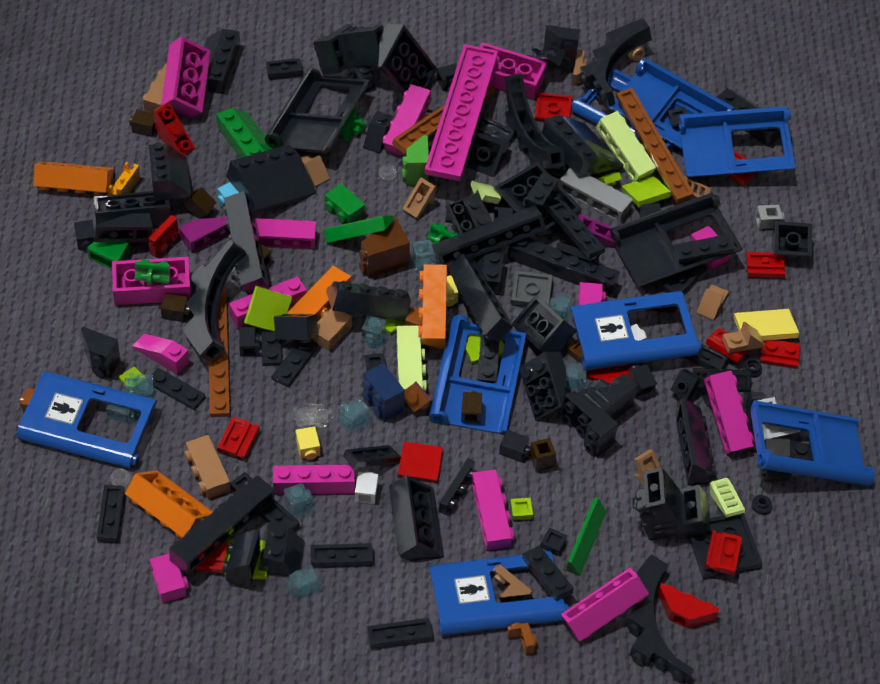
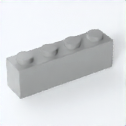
(597, 195)

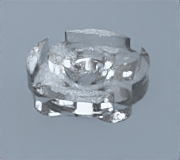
(312, 415)

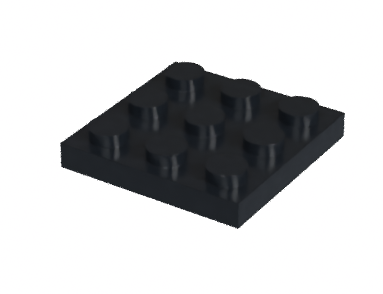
(735, 525)

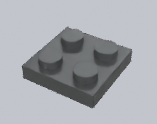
(528, 285)

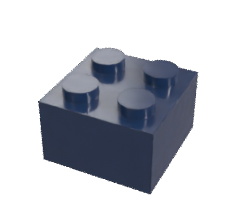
(383, 392)

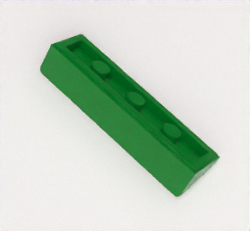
(358, 228)
(586, 537)

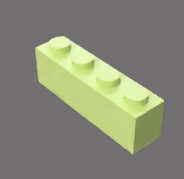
(625, 146)
(410, 356)

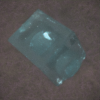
(139, 384)

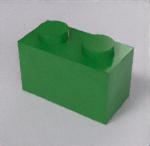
(344, 204)

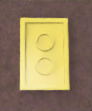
(769, 323)

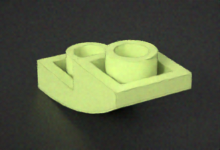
(486, 192)

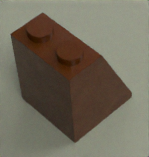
(384, 250)

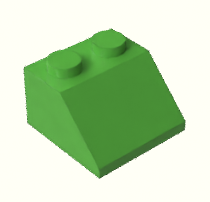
(416, 161)

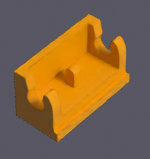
(126, 180)

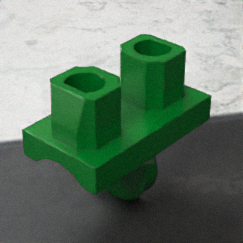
(353, 124)
(439, 233)
(152, 271)

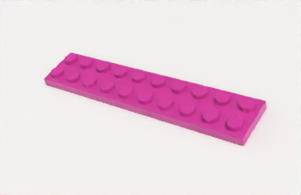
(461, 113)

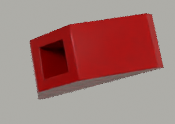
(172, 130)
(685, 608)

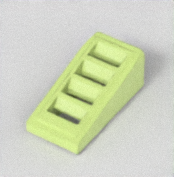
(725, 496)

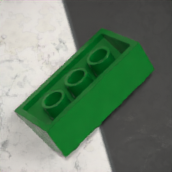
(241, 132)

